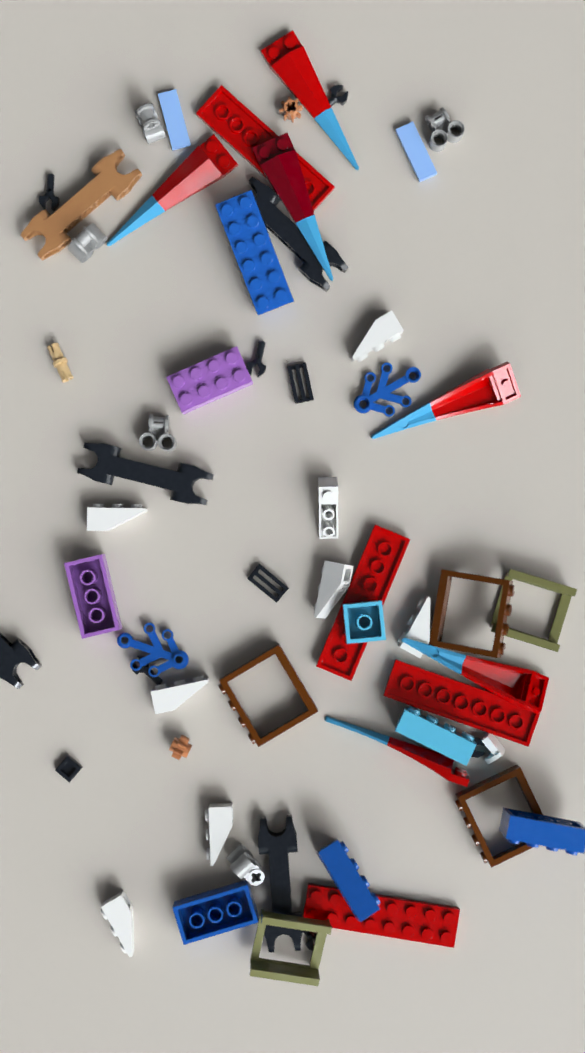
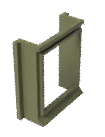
(567, 593)
(286, 970)

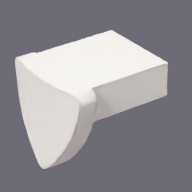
(494, 746)

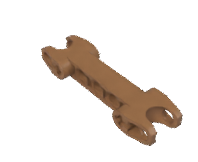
(57, 225)

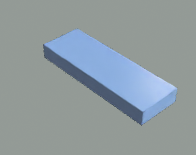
(174, 119)
(416, 151)

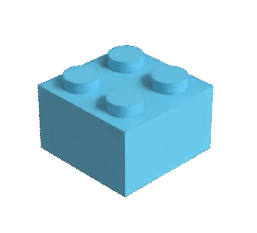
(364, 621)

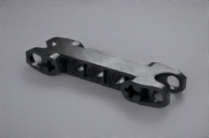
(292, 237)
(112, 465)
(11, 656)
(278, 847)

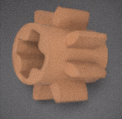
(289, 104)
(180, 747)

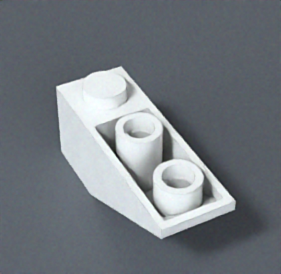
(382, 330)
(328, 507)
(109, 518)
(333, 584)
(418, 627)
(171, 697)
(220, 823)
(120, 915)

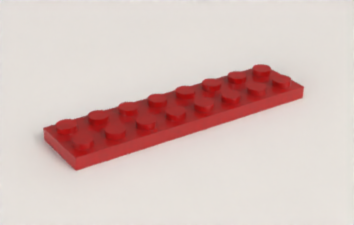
(245, 130)
(369, 583)
(460, 702)
(395, 919)

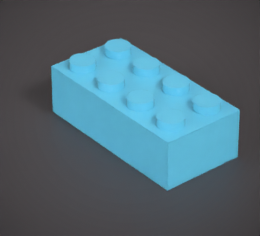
(435, 735)

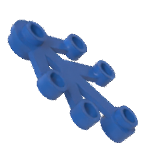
(384, 392)
(155, 652)

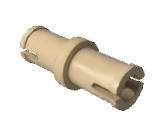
(60, 362)

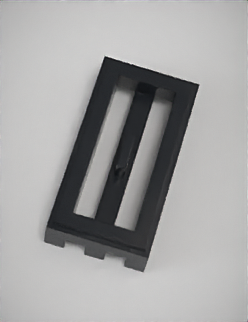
(297, 367)
(255, 573)

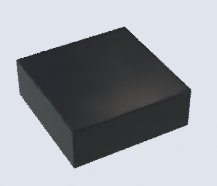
(68, 768)

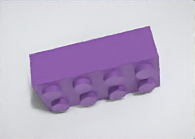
(209, 380)
(93, 596)

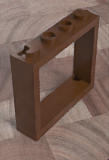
(441, 607)
(244, 719)
(514, 771)

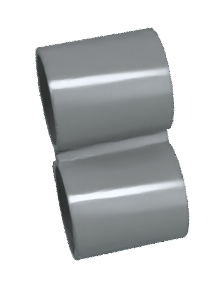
(149, 123)
(440, 126)
(86, 242)
(158, 433)
(246, 866)

